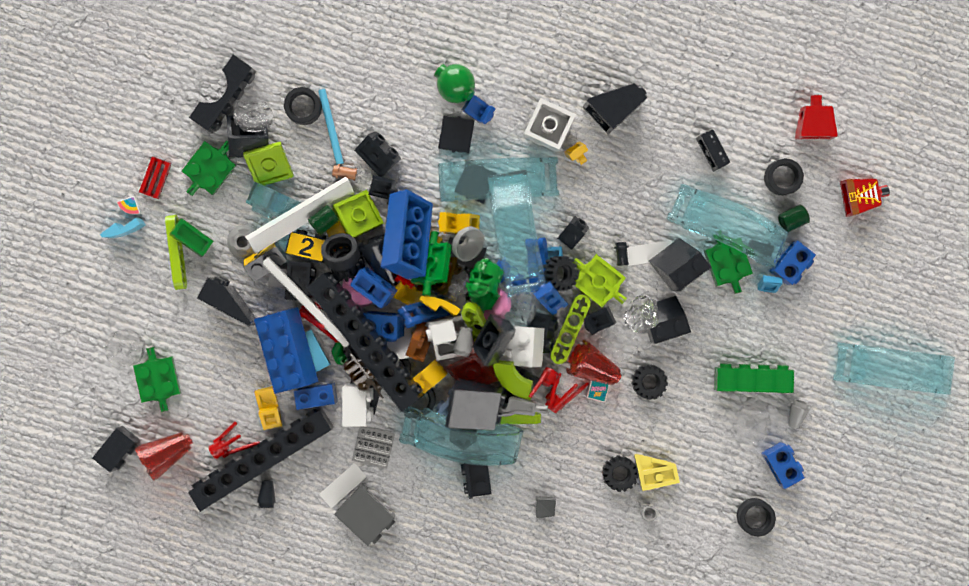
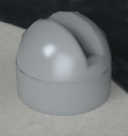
(650, 509)

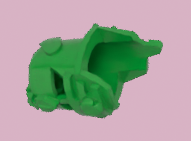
(484, 284)

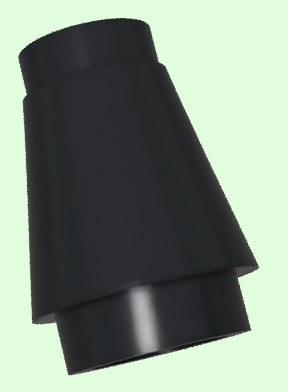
(266, 495)

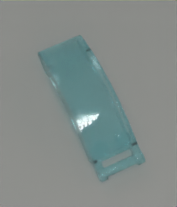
(469, 180)
(730, 224)
(515, 230)
(896, 368)
(461, 444)

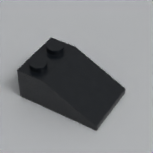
(225, 298)

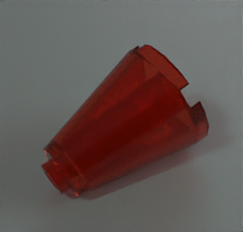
(593, 365)
(163, 453)

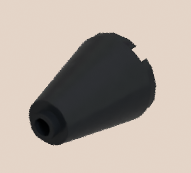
(373, 255)

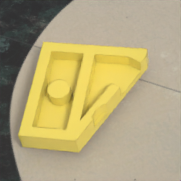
(655, 472)

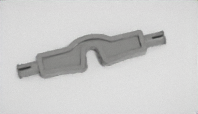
(522, 406)

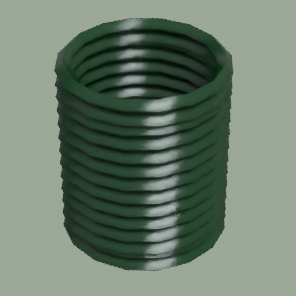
(794, 218)
(323, 220)

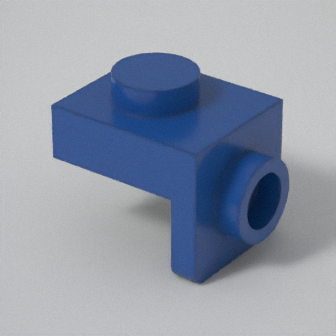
(478, 110)

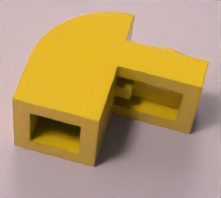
(453, 223)
(430, 375)

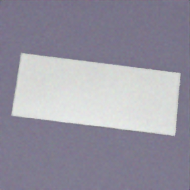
(643, 253)
(342, 485)

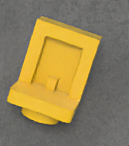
(406, 294)

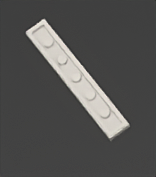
(299, 215)
(305, 301)

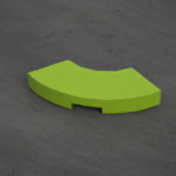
(512, 380)

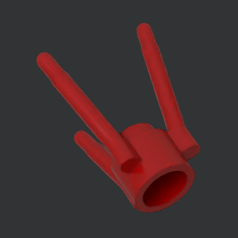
(304, 313)
(547, 378)
(559, 402)
(221, 447)

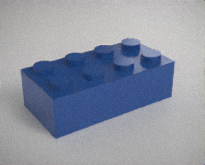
(407, 234)
(286, 350)

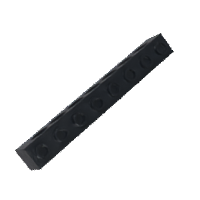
(355, 337)
(204, 498)

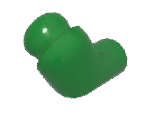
(338, 354)

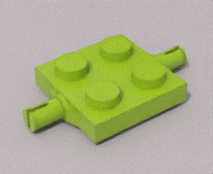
(599, 281)

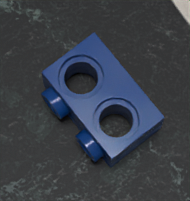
(789, 259)
(373, 287)
(382, 322)
(315, 396)
(780, 467)

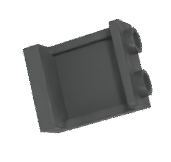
(365, 515)

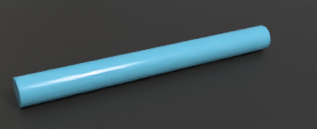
(330, 126)

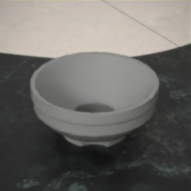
(471, 246)
(234, 248)

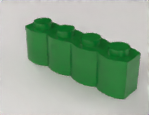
(754, 379)

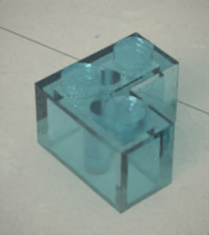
(269, 202)

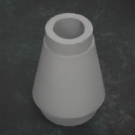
(463, 344)
(798, 412)

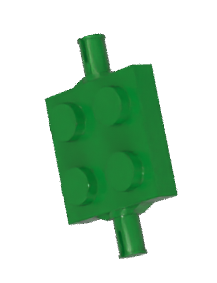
(208, 168)
(437, 264)
(727, 265)
(157, 379)

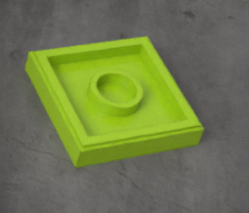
(268, 164)
(358, 214)

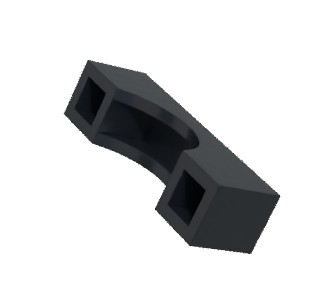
(211, 114)

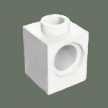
(441, 332)

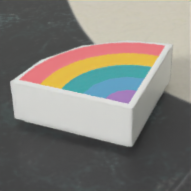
(130, 205)

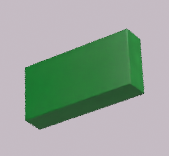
(191, 237)

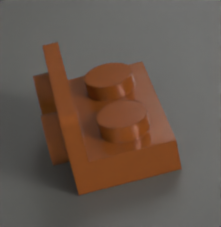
(419, 343)

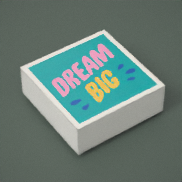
(597, 391)

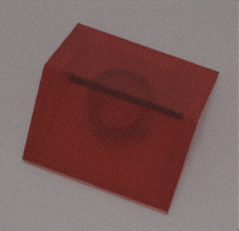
(472, 369)

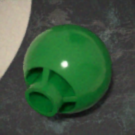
(455, 83)

